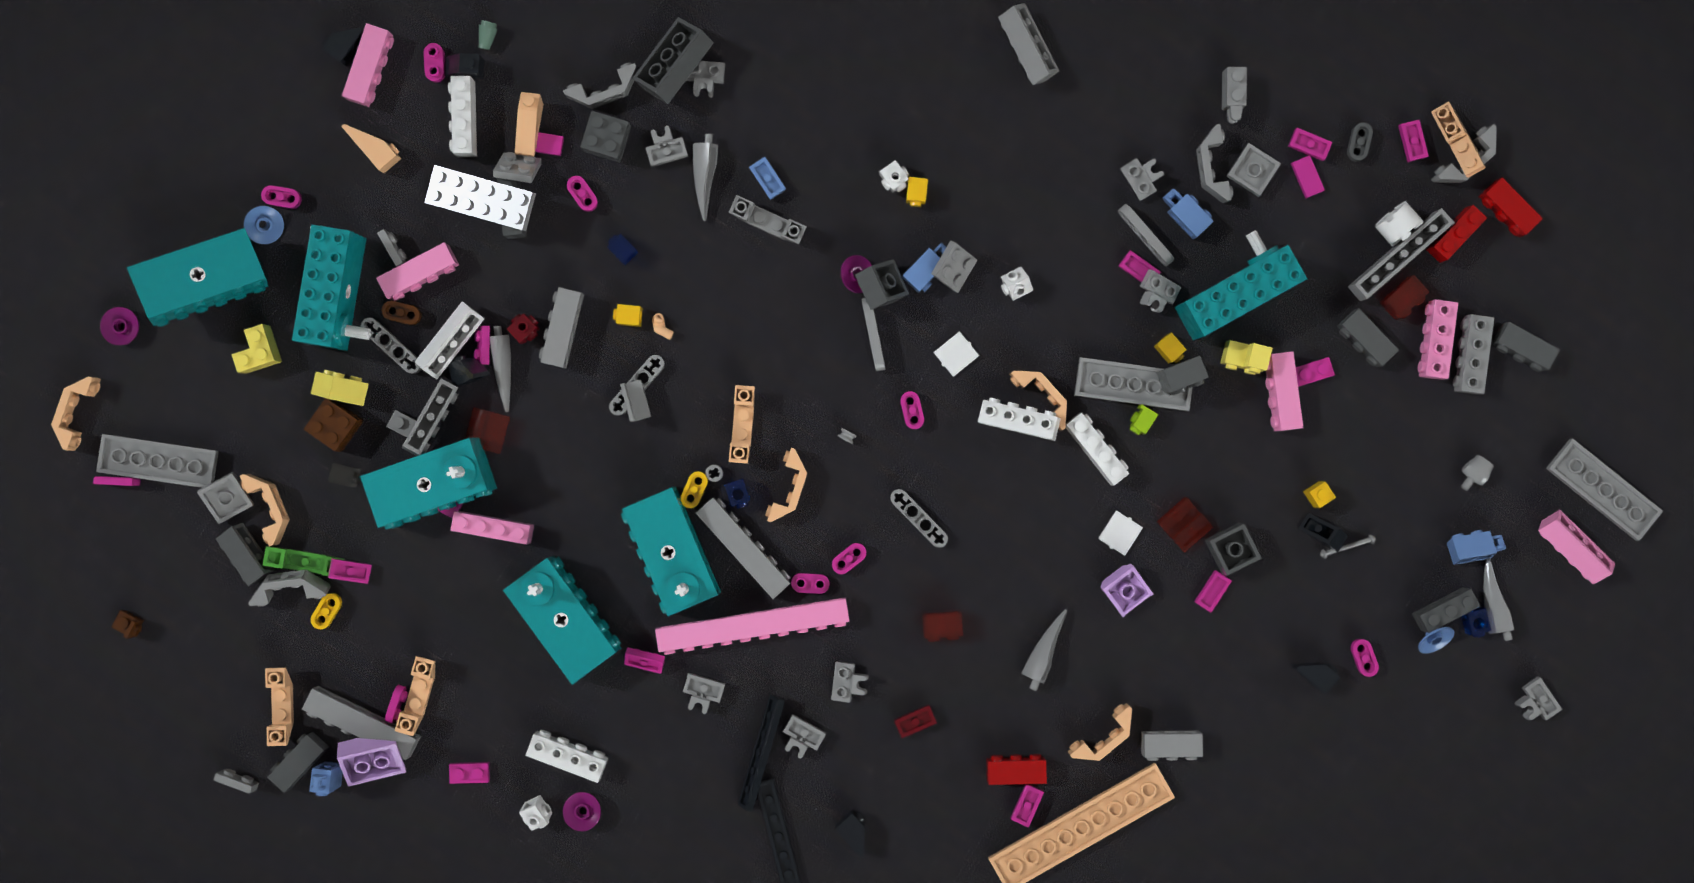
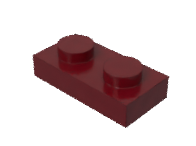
(915, 721)

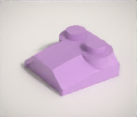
(1125, 589)

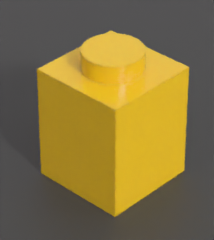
(916, 191)
(628, 315)
(1170, 348)
(1319, 494)

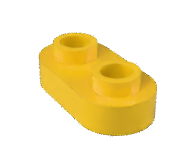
(694, 489)
(327, 610)

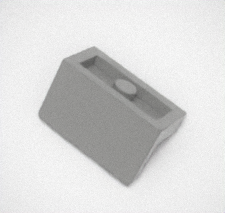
(635, 400)

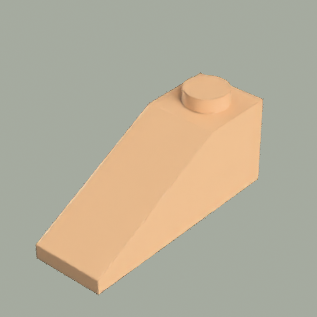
(528, 123)
(377, 150)

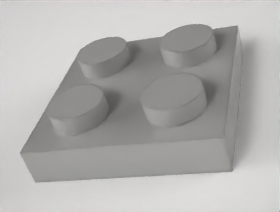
(517, 167)
(1253, 169)
(954, 266)
(225, 497)

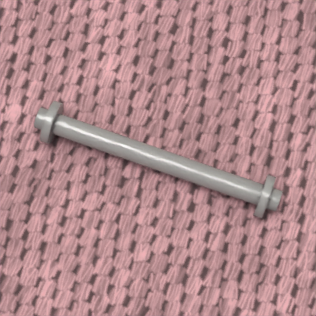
(1372, 539)

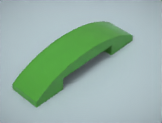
(297, 560)

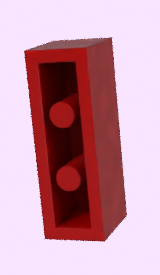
(1510, 207)
(1452, 239)
(1016, 770)

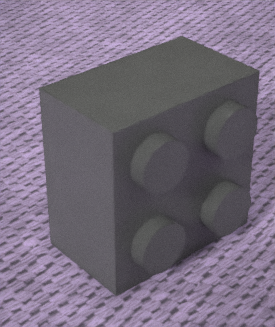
(605, 136)
(882, 284)
(1183, 374)
(1233, 549)

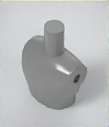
(1477, 471)

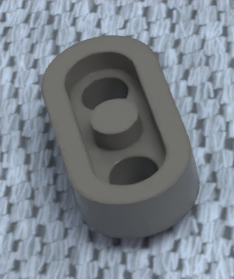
(1360, 143)

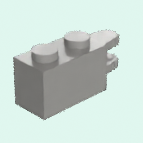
(1234, 92)

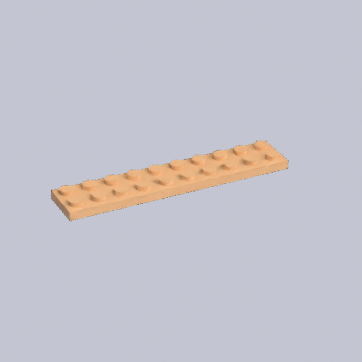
(1082, 826)

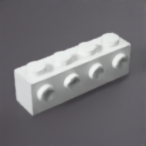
(463, 116)
(449, 340)
(1019, 420)
(1096, 449)
(567, 756)

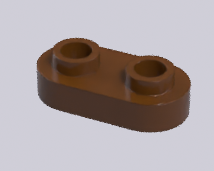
(402, 312)

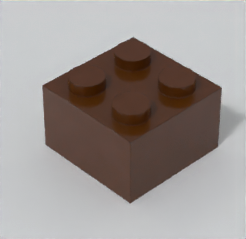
(333, 425)

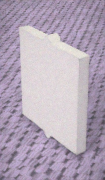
(956, 354)
(1120, 533)

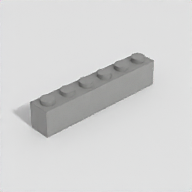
(1400, 255)
(745, 550)
(356, 720)

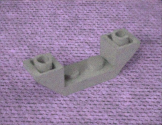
(577, 92)
(1485, 141)
(1219, 190)
(767, 221)
(313, 586)

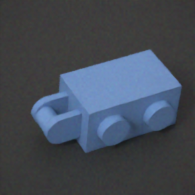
(1188, 213)
(920, 272)
(1474, 547)
(325, 778)

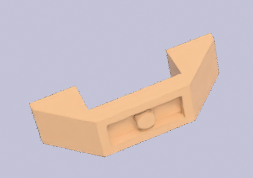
(1022, 378)
(742, 424)
(70, 438)
(777, 510)
(272, 534)
(418, 696)
(282, 706)
(1102, 748)

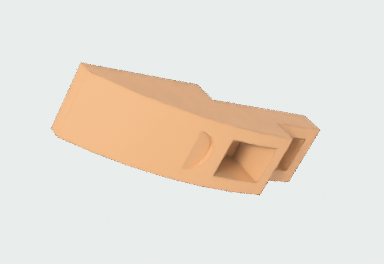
(1458, 139)

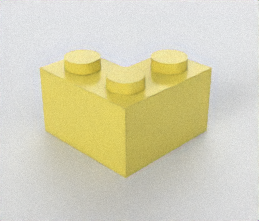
(261, 351)
(1250, 357)
(336, 387)

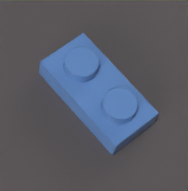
(767, 178)

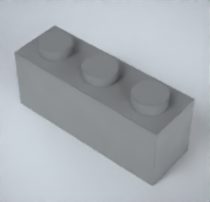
(1171, 744)

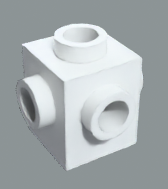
(891, 171)
(1016, 283)
(536, 813)

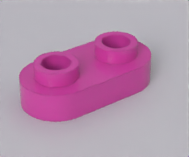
(434, 61)
(582, 194)
(282, 197)
(912, 410)
(849, 558)
(810, 583)
(1365, 656)
(398, 696)

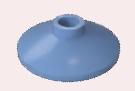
(272, 229)
(1436, 640)

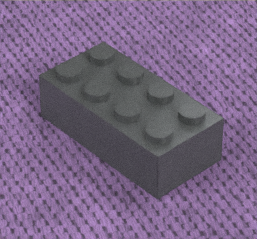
(673, 60)

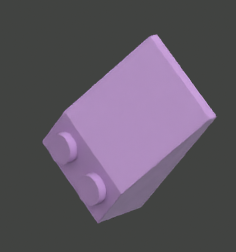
(369, 760)

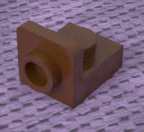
(127, 624)

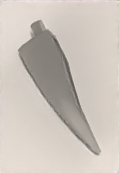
(704, 167)
(502, 364)
(1495, 605)
(1040, 660)

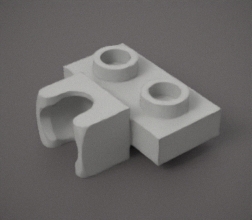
(706, 75)
(665, 148)
(1141, 177)
(1158, 291)
(847, 682)
(703, 691)
(1538, 700)
(802, 735)

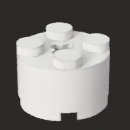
(1398, 223)

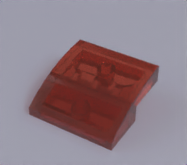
(489, 428)
(1184, 524)

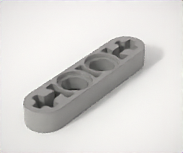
(1145, 235)
(873, 336)
(391, 346)
(649, 364)
(916, 520)

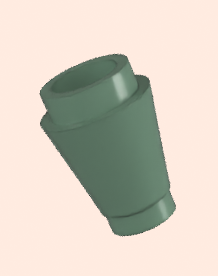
(487, 33)

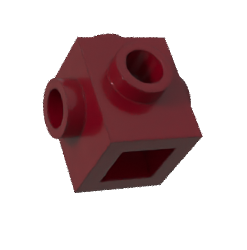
(517, 328)

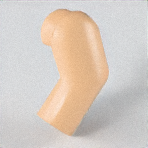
(659, 326)

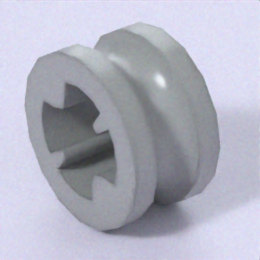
(847, 436)
(712, 467)

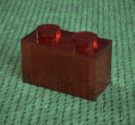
(1404, 297)
(942, 625)

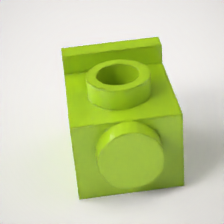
(1142, 420)

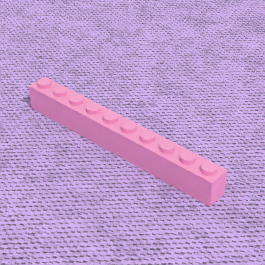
(752, 625)

